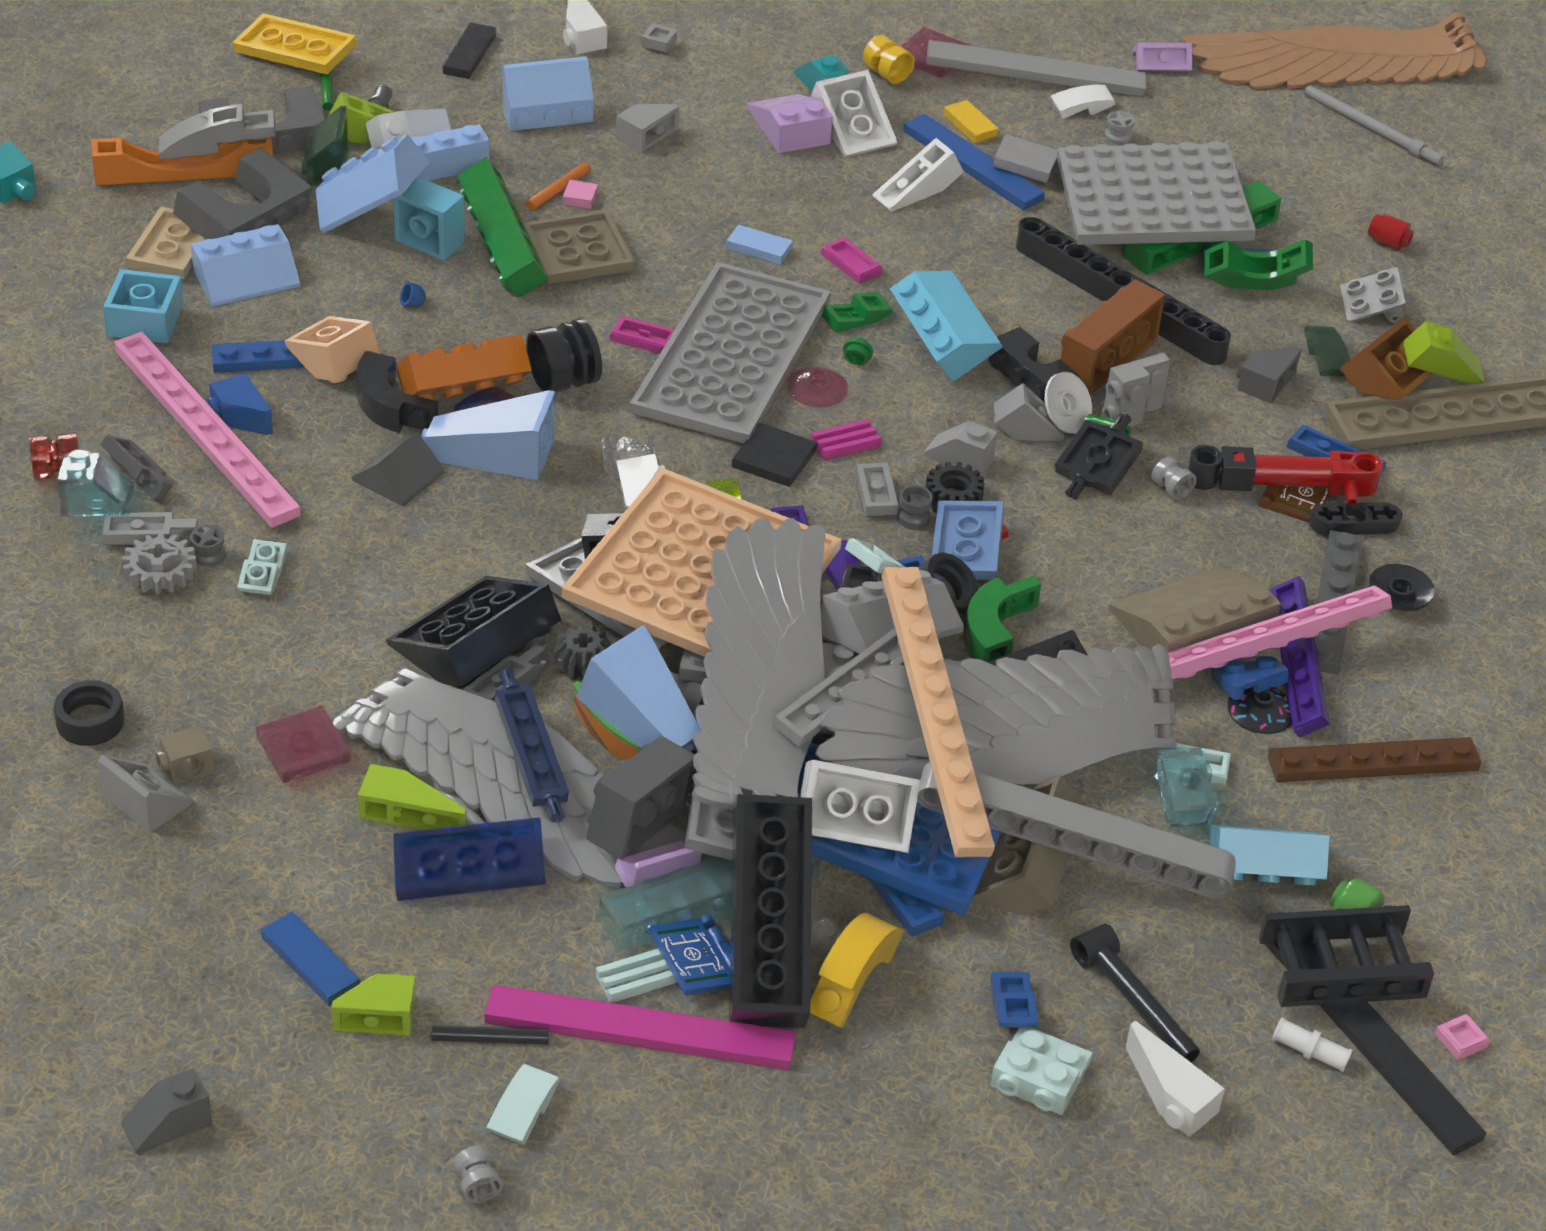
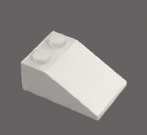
(857, 113)

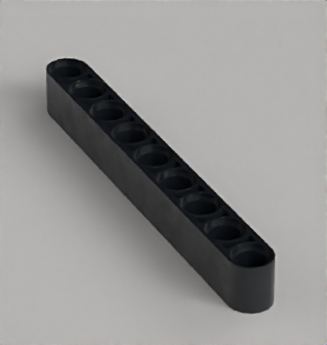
(1104, 278)

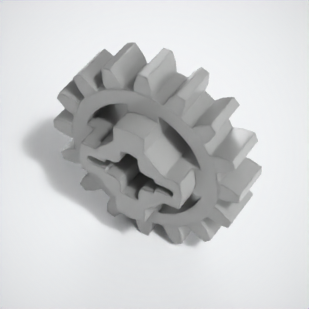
(159, 563)

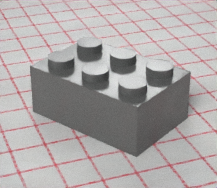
(640, 797)

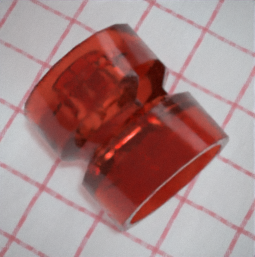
(48, 454)

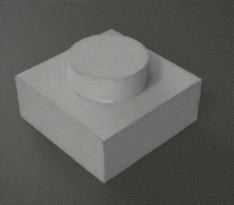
(659, 37)

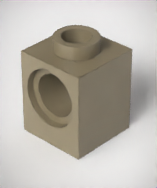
(185, 755)

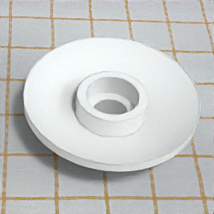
(1067, 402)

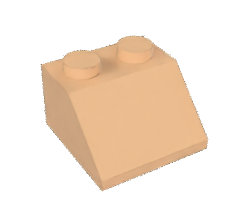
(333, 347)

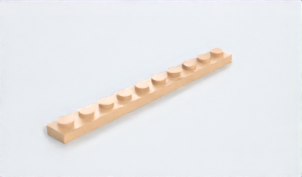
(938, 713)

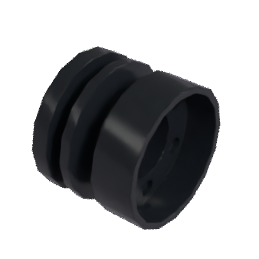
(564, 356)

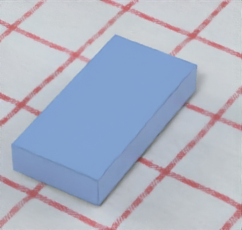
(759, 244)

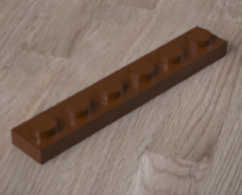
(1373, 759)

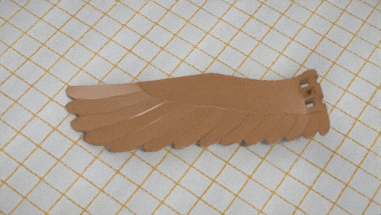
(1339, 54)

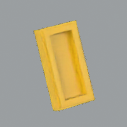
(970, 121)

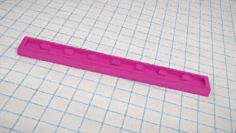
(641, 1027)

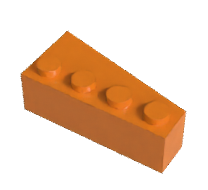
(464, 368)

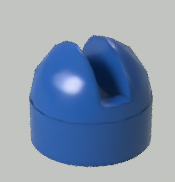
(412, 295)

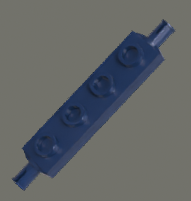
(531, 745)

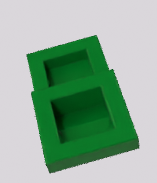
(862, 311)

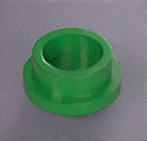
(857, 351)

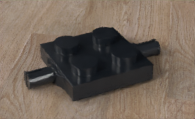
(1098, 456)

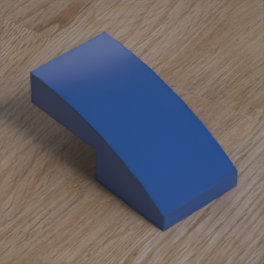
(1014, 999)

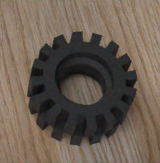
(954, 477)

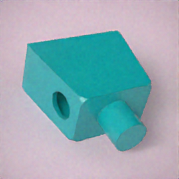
(15, 174)

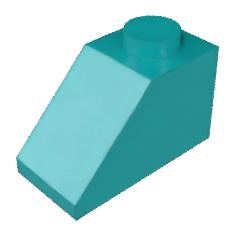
(819, 70)

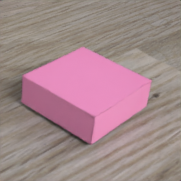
(580, 194)
(1462, 1036)

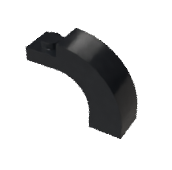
(385, 404)

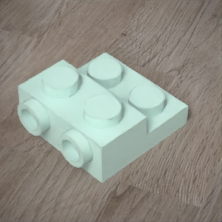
(1040, 1069)

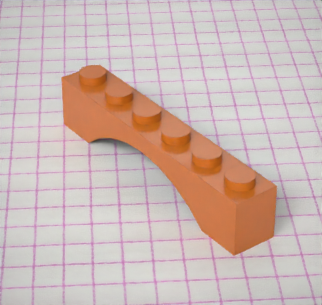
(125, 163)

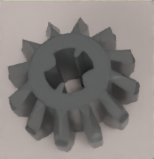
(576, 648)

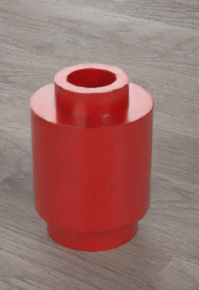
(1390, 231)

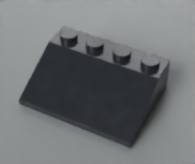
(477, 628)

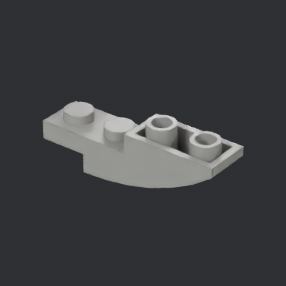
(206, 130)

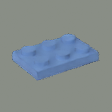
(971, 533)

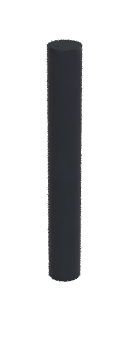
(489, 1034)

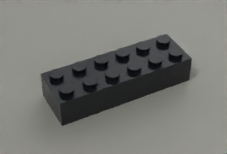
(771, 911)

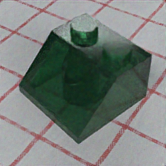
(327, 147)

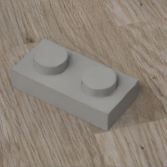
(876, 489)

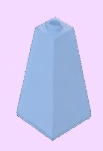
(497, 437)
(638, 693)

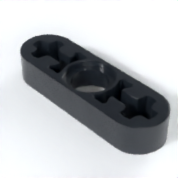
(1376, 517)

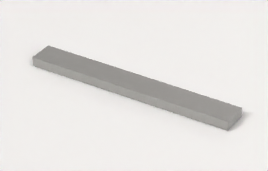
(1034, 68)

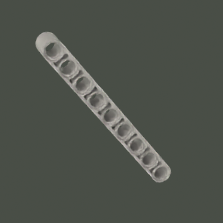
(1097, 836)

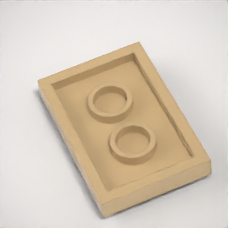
(164, 246)

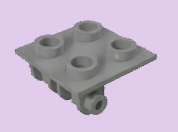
(1374, 296)

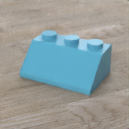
(1274, 853)

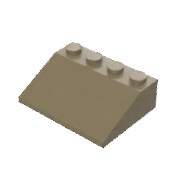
(1195, 609)

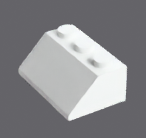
(860, 805)

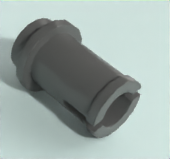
(381, 96)

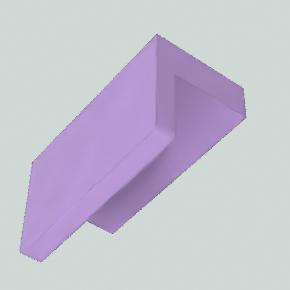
(1163, 57)
(656, 863)

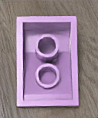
(793, 122)

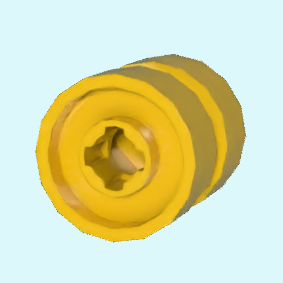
(888, 59)

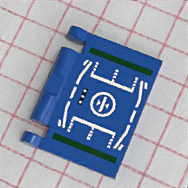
(694, 954)

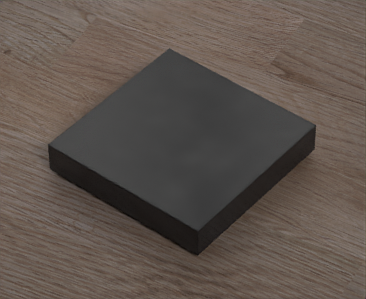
(774, 454)

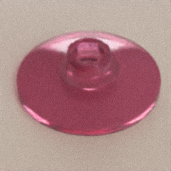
(817, 386)

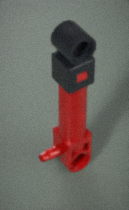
(1239, 469)

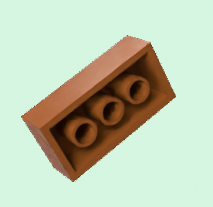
(1113, 333)

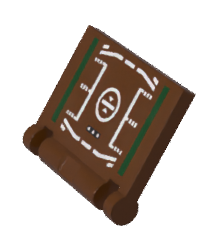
(1293, 501)

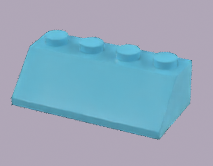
(946, 320)

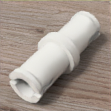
(1312, 1044)

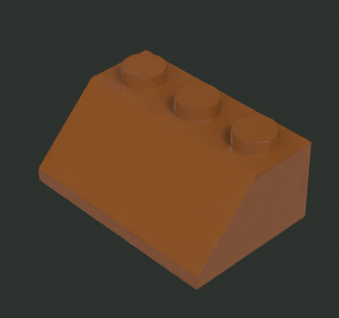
(1383, 365)

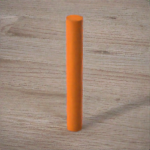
(558, 186)

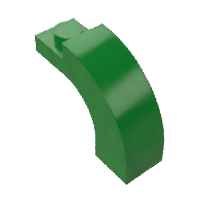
(1258, 270)
(990, 605)

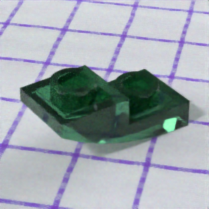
(1329, 349)

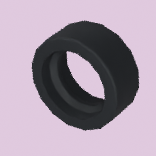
(957, 574)
(85, 731)

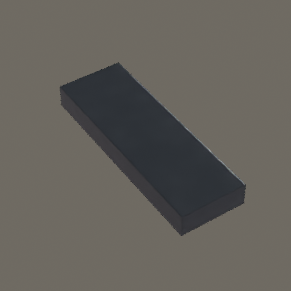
(469, 50)

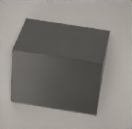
(401, 470)

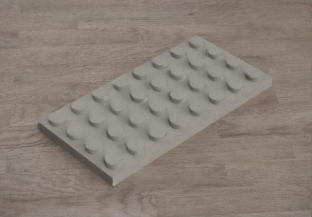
(730, 353)

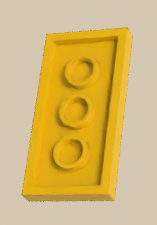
(295, 43)

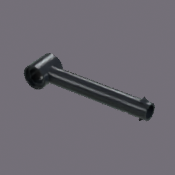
(1101, 948)

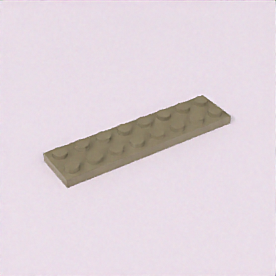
(1440, 413)

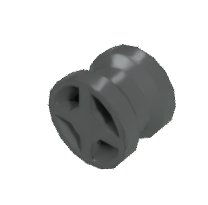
(208, 545)

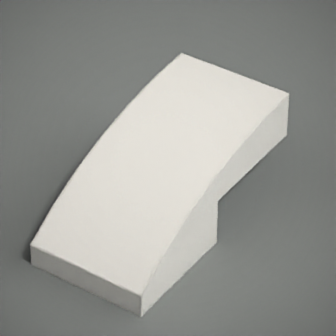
(1090, 97)

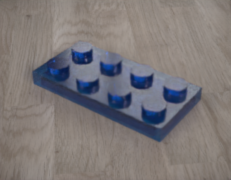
(469, 859)

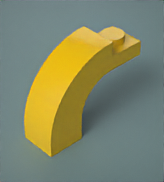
(849, 963)

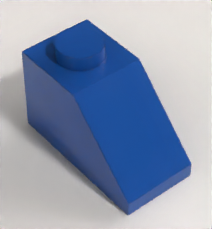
(240, 405)

